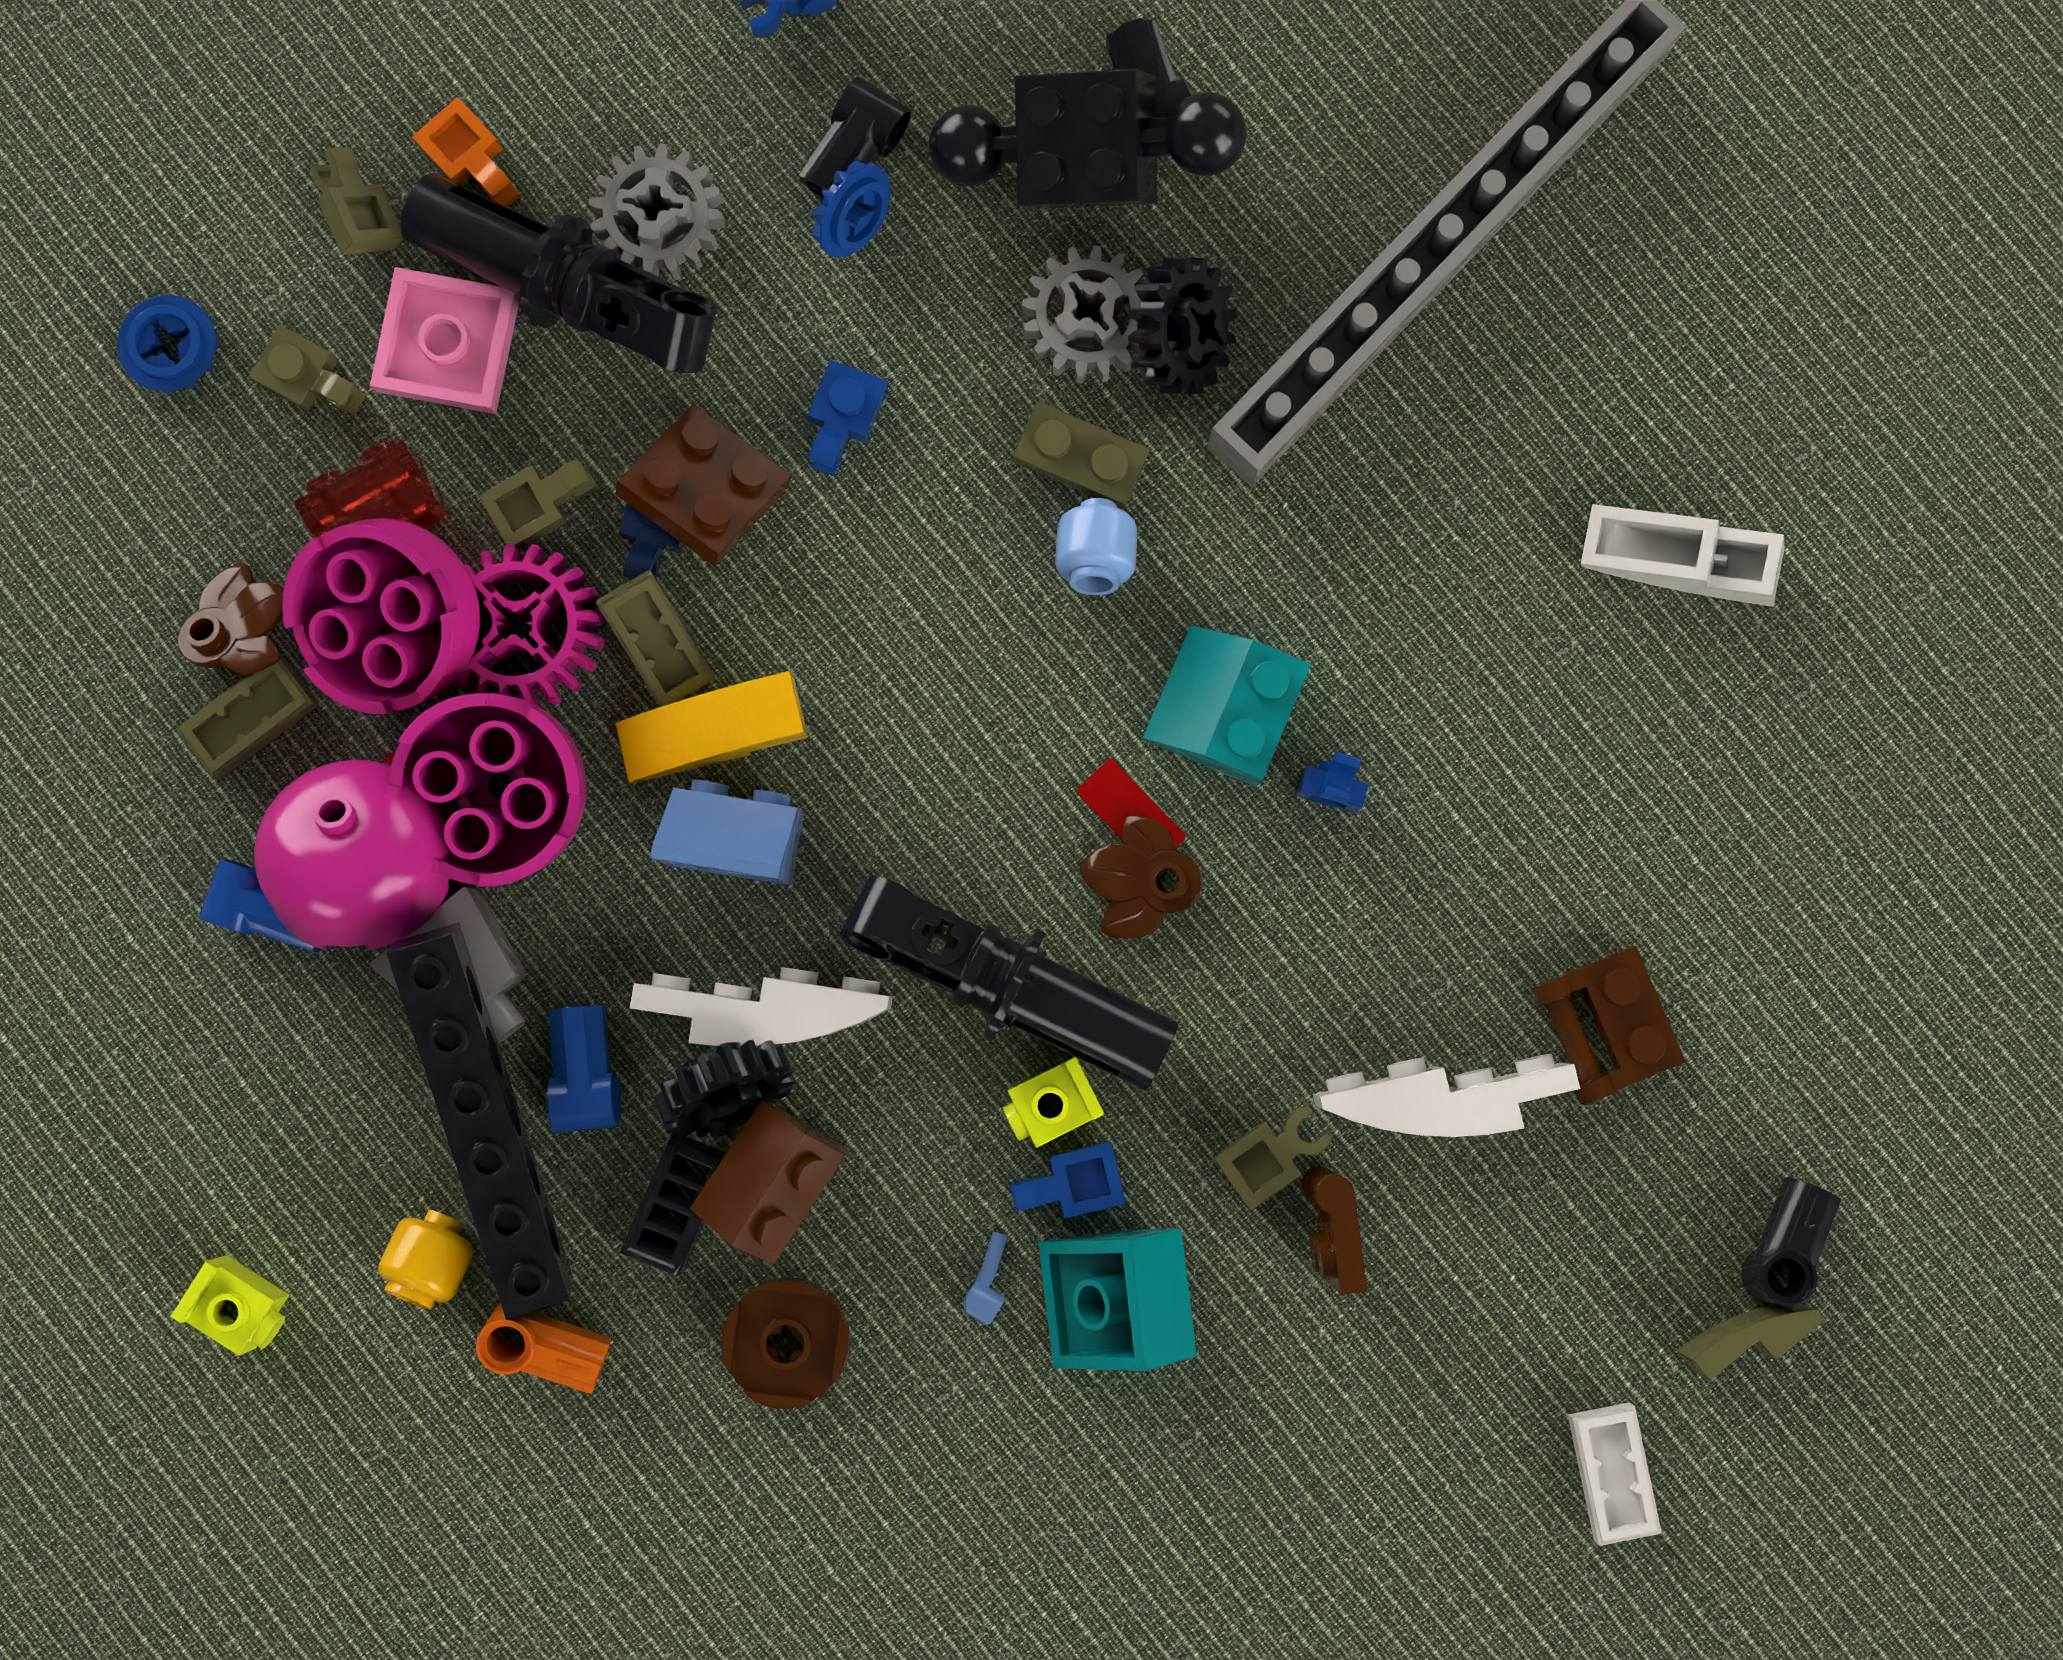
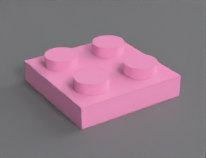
(445, 340)

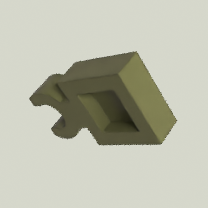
(1263, 1162)

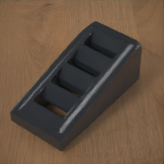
(650, 1253)

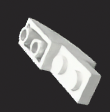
(787, 1009)
(1422, 1104)

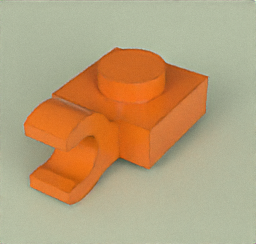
(465, 149)

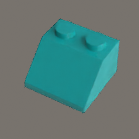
(1227, 703)
(1118, 1300)

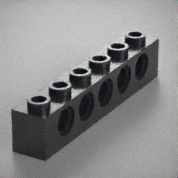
(481, 1119)

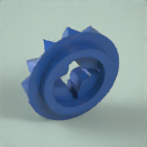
(849, 224)
(141, 340)

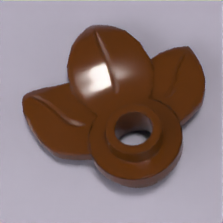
(240, 619)
(1132, 876)

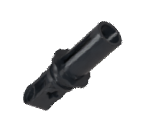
(560, 273)
(1010, 982)

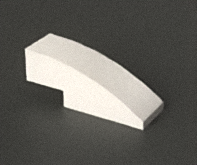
(1684, 554)

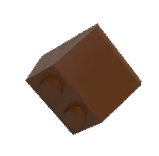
(768, 1182)

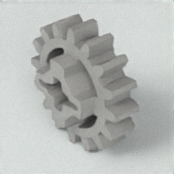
(637, 194)
(1073, 293)

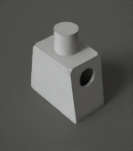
(490, 952)

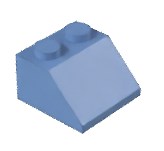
(729, 834)

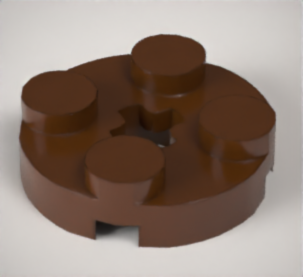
(757, 1365)

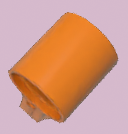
(550, 1350)

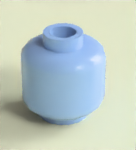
(1096, 547)

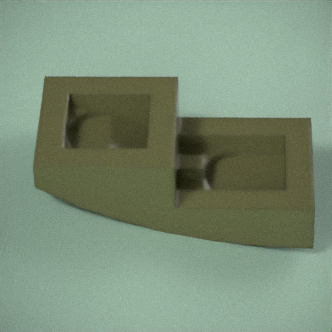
(1768, 1329)

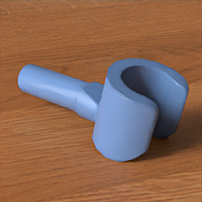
(981, 1300)

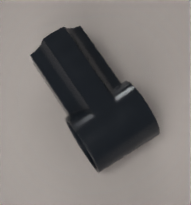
(1141, 47)
(862, 129)
(1795, 1236)

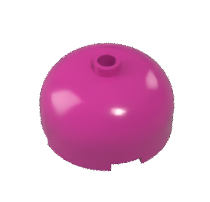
(370, 612)
(453, 761)
(350, 860)

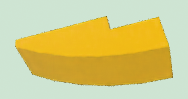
(712, 727)

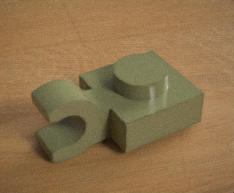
(354, 211)
(303, 372)
(528, 505)

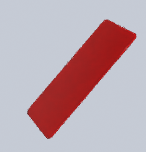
(1116, 796)

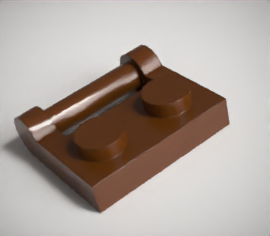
(1626, 1017)
(1337, 1246)

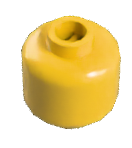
(426, 1259)

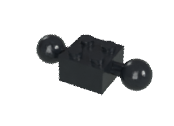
(1088, 139)

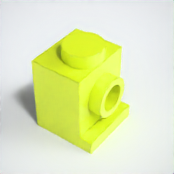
(1070, 1085)
(253, 1295)

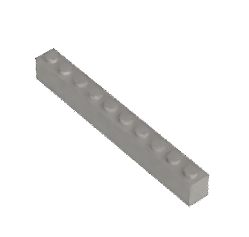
(1444, 237)

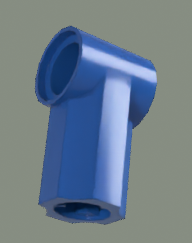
(240, 905)
(583, 1088)

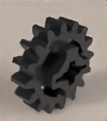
(1182, 325)
(723, 1088)

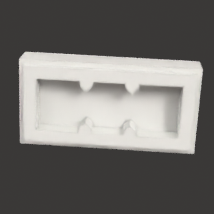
(1614, 1474)

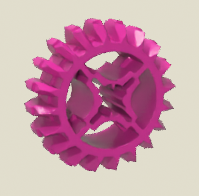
(542, 609)

